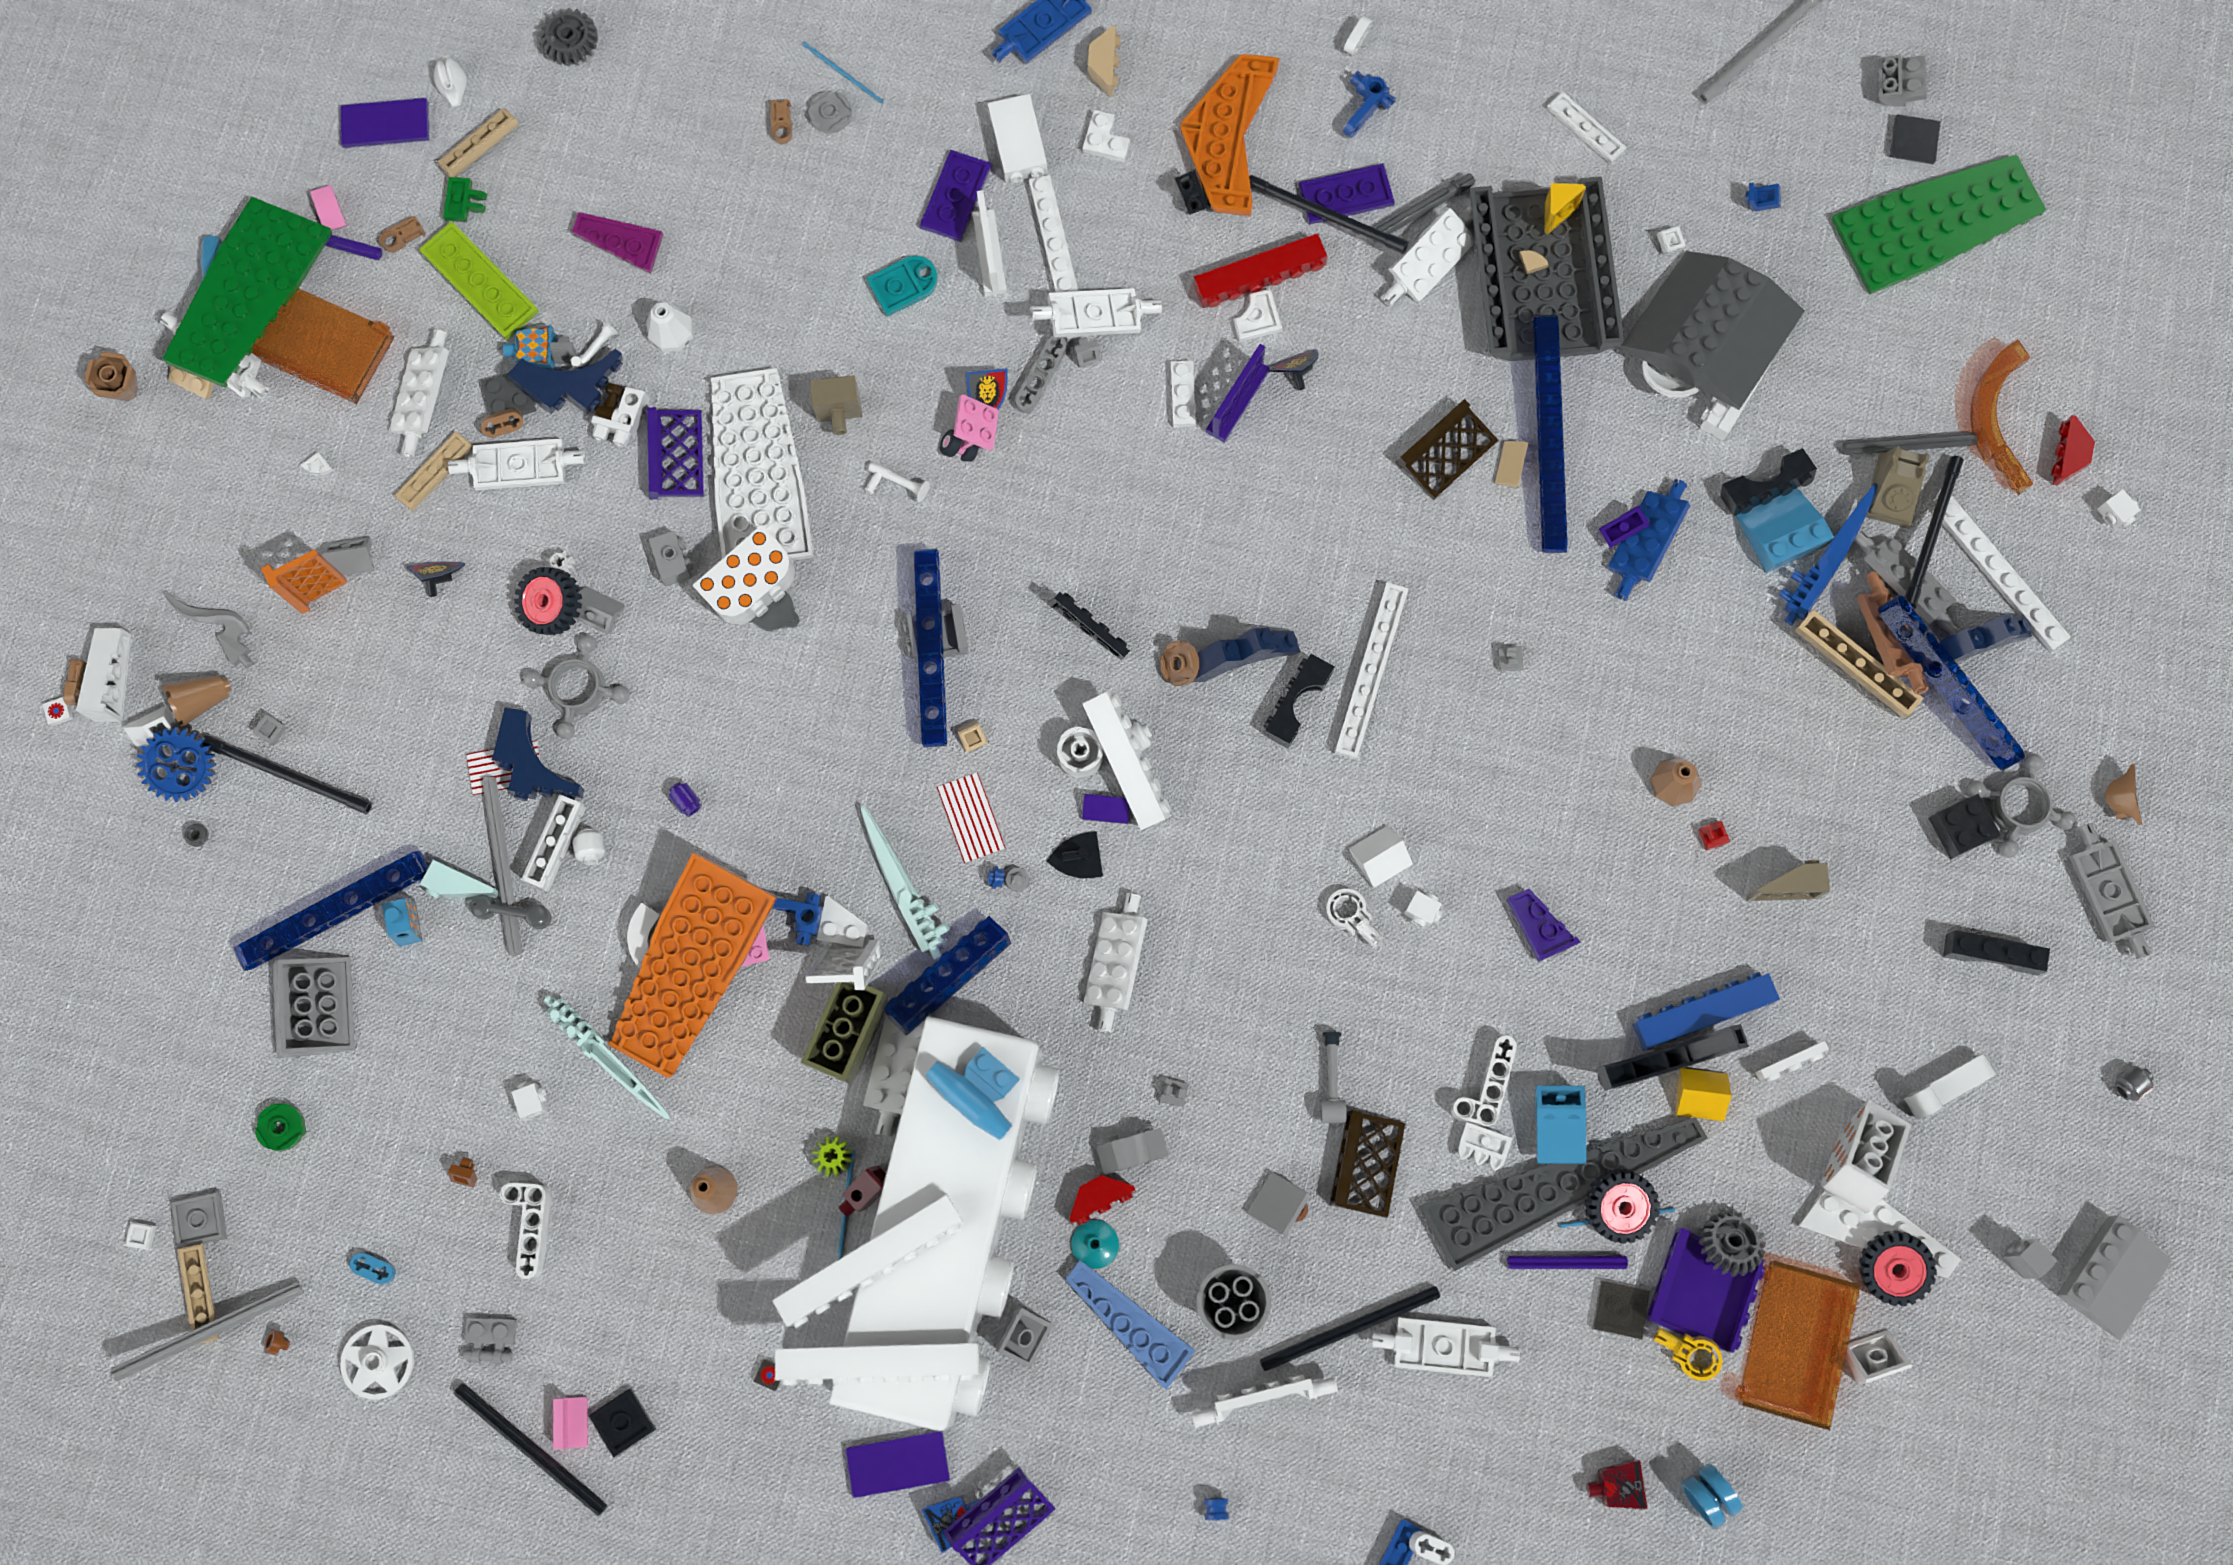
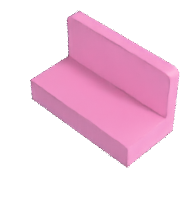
(570, 1422)

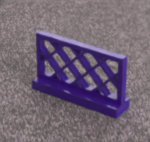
(1239, 396)
(655, 453)
(989, 1511)

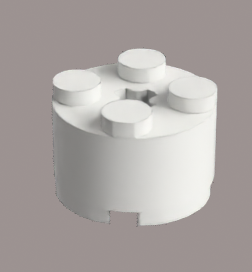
(1074, 763)

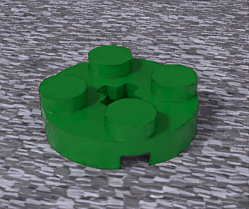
(266, 1126)

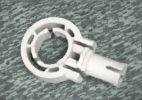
(1363, 926)

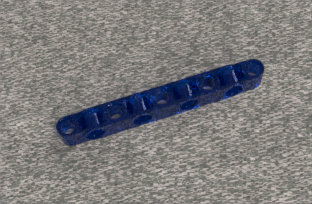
(930, 648)
(1951, 682)
(331, 911)

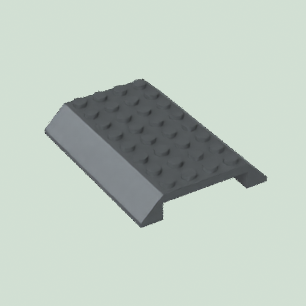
(1574, 286)

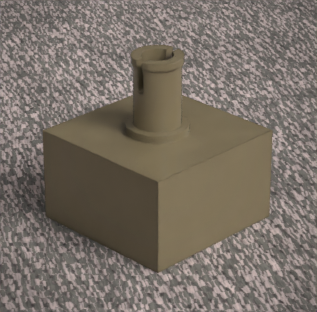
(836, 400)

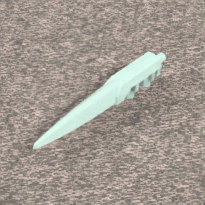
(905, 894)
(593, 1047)

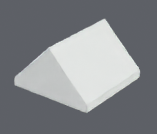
(1381, 856)
(1876, 1357)

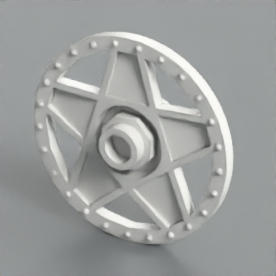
(377, 1362)

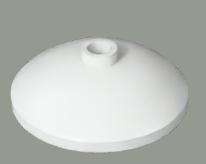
(1665, 383)

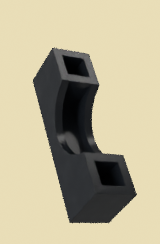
(1744, 494)
(1312, 677)
(2016, 955)

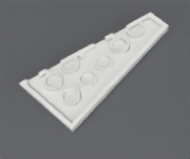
(1846, 1223)

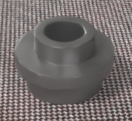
(190, 833)

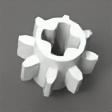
(564, 559)

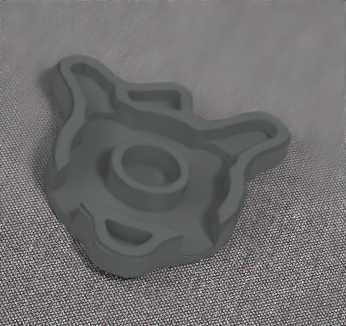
(779, 615)

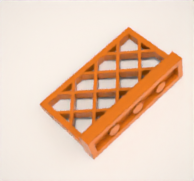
(292, 589)

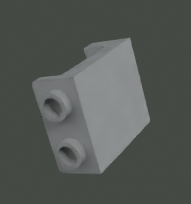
(954, 633)

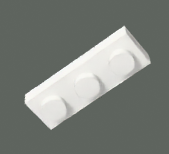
(1183, 394)
(1792, 1062)

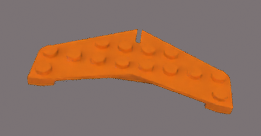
(1217, 131)

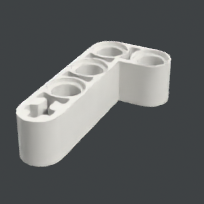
(1490, 1080)
(1949, 1086)
(527, 1231)

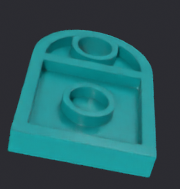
(902, 285)

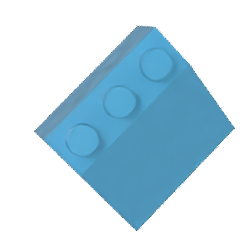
(1785, 530)

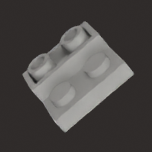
(1902, 79)

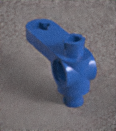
(1371, 100)
(804, 929)

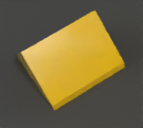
(1561, 203)
(1703, 1094)

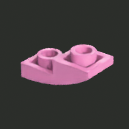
(328, 207)

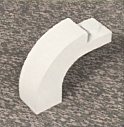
(640, 932)

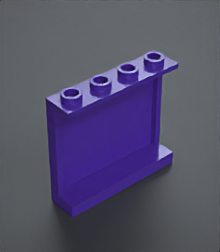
(1699, 1299)

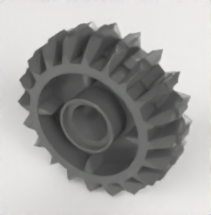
(566, 24)
(1747, 1240)

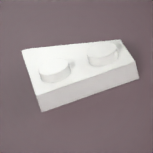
(841, 926)

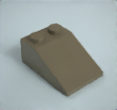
(1801, 883)

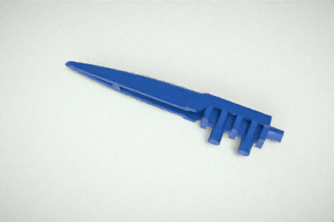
(1818, 577)

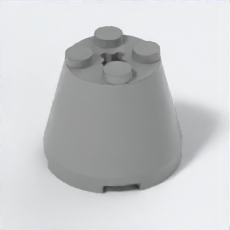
(1250, 1311)

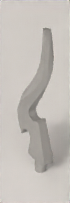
(229, 638)

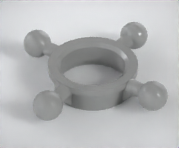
(619, 694)
(2010, 847)

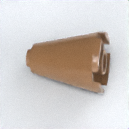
(195, 696)
(713, 1190)

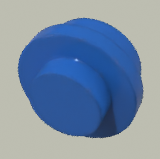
(995, 877)

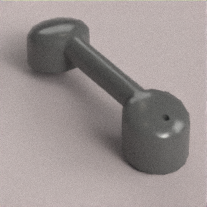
(536, 915)

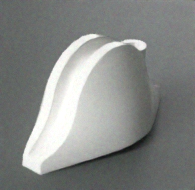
(450, 80)

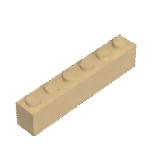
(1858, 664)

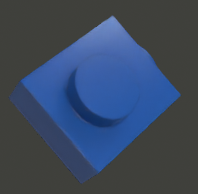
(1764, 197)

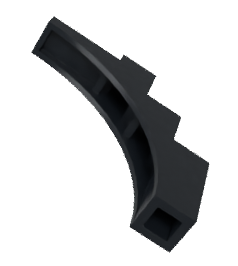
(1672, 1058)

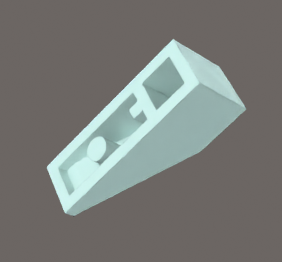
(453, 884)

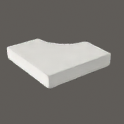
(1259, 318)

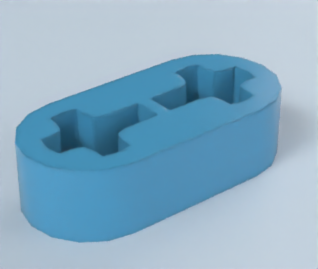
(374, 1262)

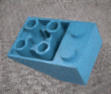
(1560, 1124)

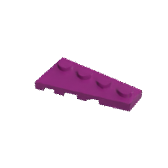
(624, 240)

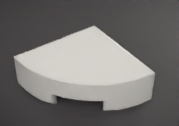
(317, 465)

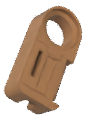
(781, 119)
(404, 233)
(74, 681)

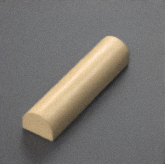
(478, 143)
(197, 1287)

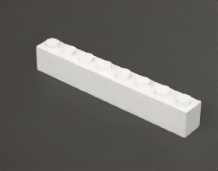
(867, 1261)
(877, 1361)

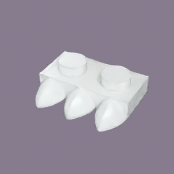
(1485, 1144)

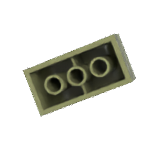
(845, 1031)

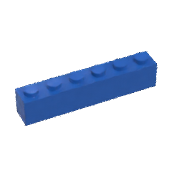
(1706, 1011)

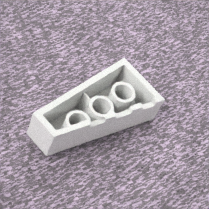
(105, 676)

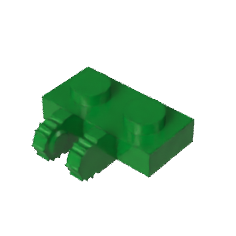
(458, 200)

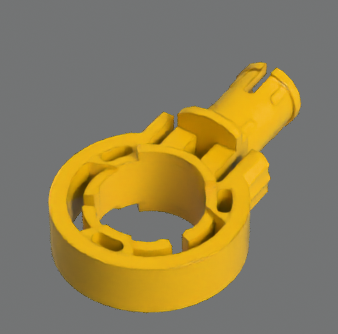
(1691, 1344)

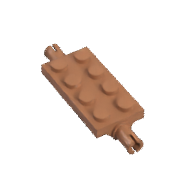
(1894, 656)

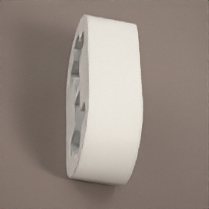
(1358, 35)
(1429, 1552)

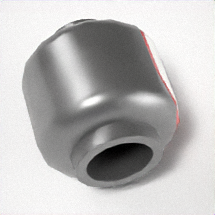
(2134, 1083)

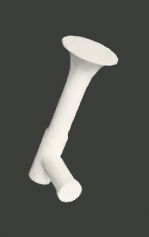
(607, 331)
(880, 471)

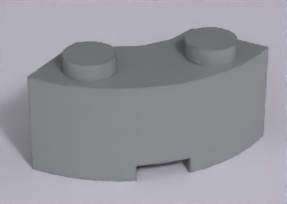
(1133, 1150)

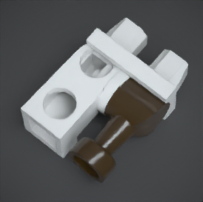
(621, 420)

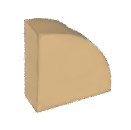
(1532, 261)

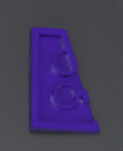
(1540, 927)

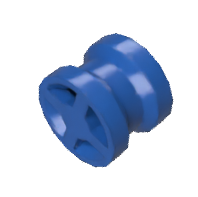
(1216, 1509)

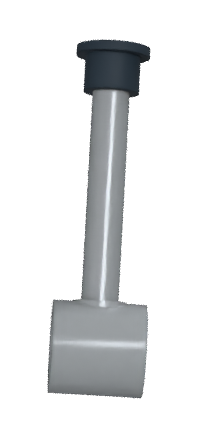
(1332, 1109)

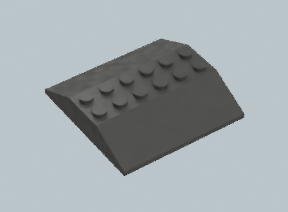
(1714, 326)

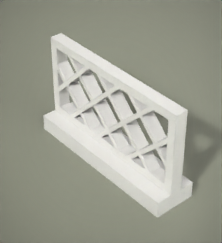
(989, 249)
(847, 965)

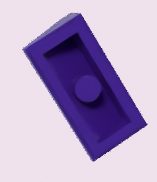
(1624, 526)
(1105, 809)

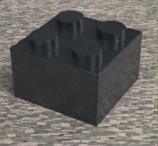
(1964, 826)

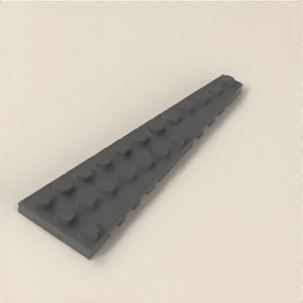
(1504, 1210)

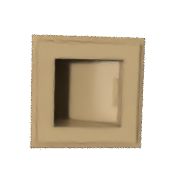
(971, 735)

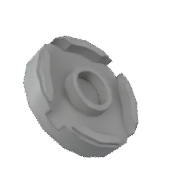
(829, 112)

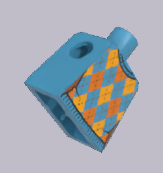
(533, 346)
(401, 919)

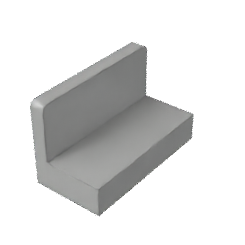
(350, 555)
(598, 610)

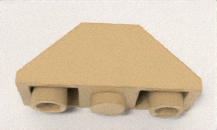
(1103, 60)

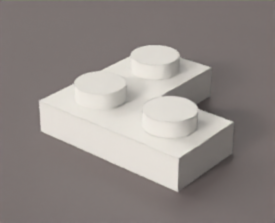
(1100, 140)

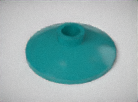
(1104, 1253)

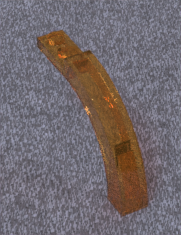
(1984, 416)

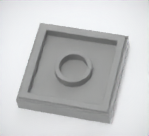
(1278, 1203)
(198, 1219)

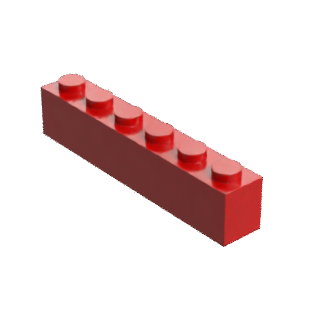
(1260, 271)

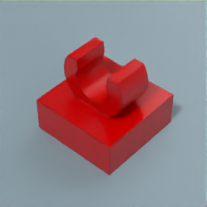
(1714, 835)

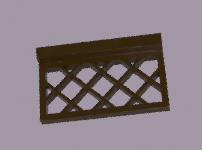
(1433, 436)
(1347, 1159)

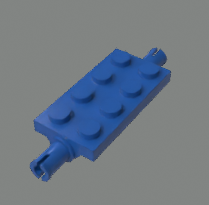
(1039, 27)
(1642, 553)

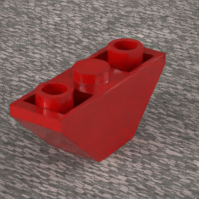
(2073, 451)
(1098, 1196)

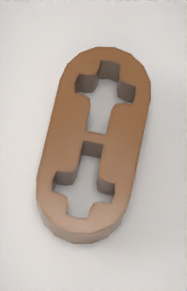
(504, 427)

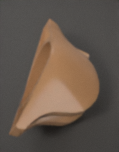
(2122, 796)

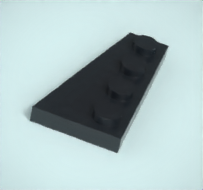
(1088, 625)

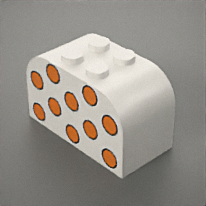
(748, 578)
(1866, 1157)

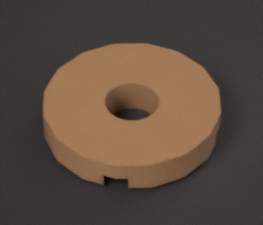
(1189, 663)

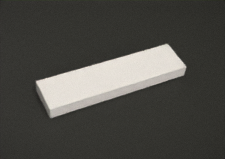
(1586, 128)

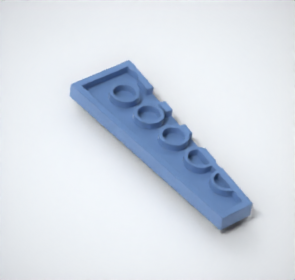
(1143, 1335)

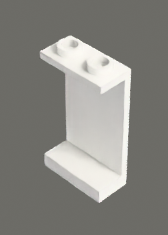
(1018, 138)

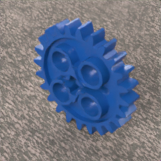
(180, 744)

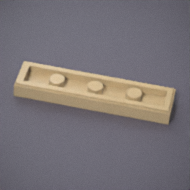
(433, 471)

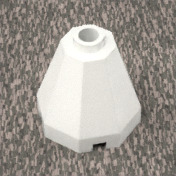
(669, 327)

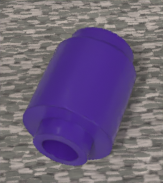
(684, 799)

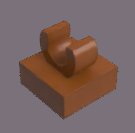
(464, 1173)

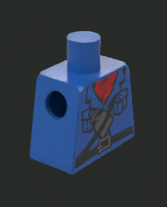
(944, 1514)

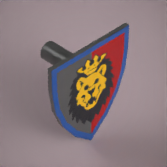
(987, 386)

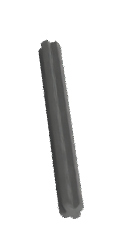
(1910, 443)

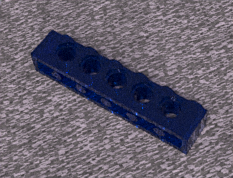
(944, 987)

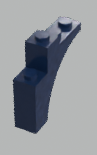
(579, 386)
(1987, 636)
(1248, 648)
(516, 751)

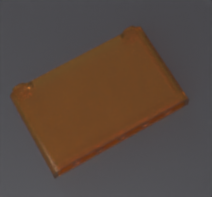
(324, 345)
(1798, 1344)

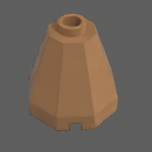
(112, 377)
(1675, 781)

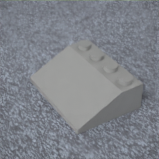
(313, 1006)
(2115, 1276)

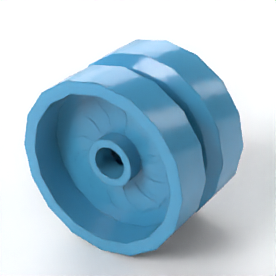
(1711, 1496)

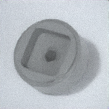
(1017, 879)

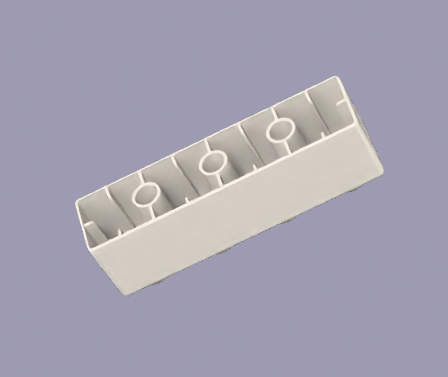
(959, 1278)

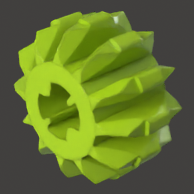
(835, 1163)

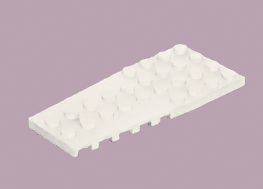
(757, 464)

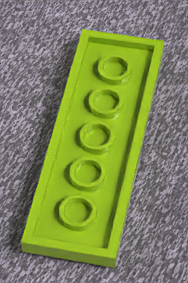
(479, 280)

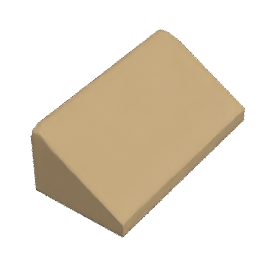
(1511, 463)

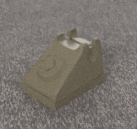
(1899, 483)

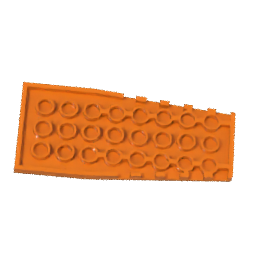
(690, 963)

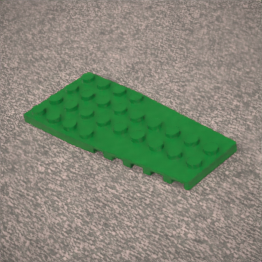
(1936, 221)
(244, 289)

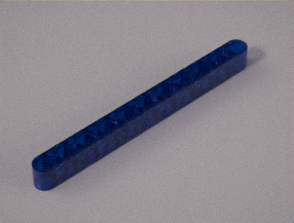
(1550, 434)

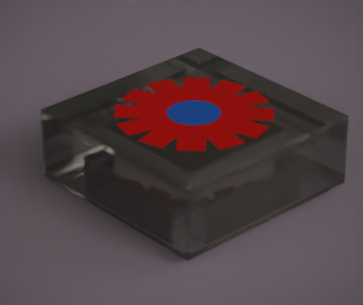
(766, 1375)

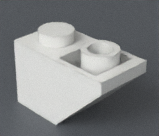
(148, 725)

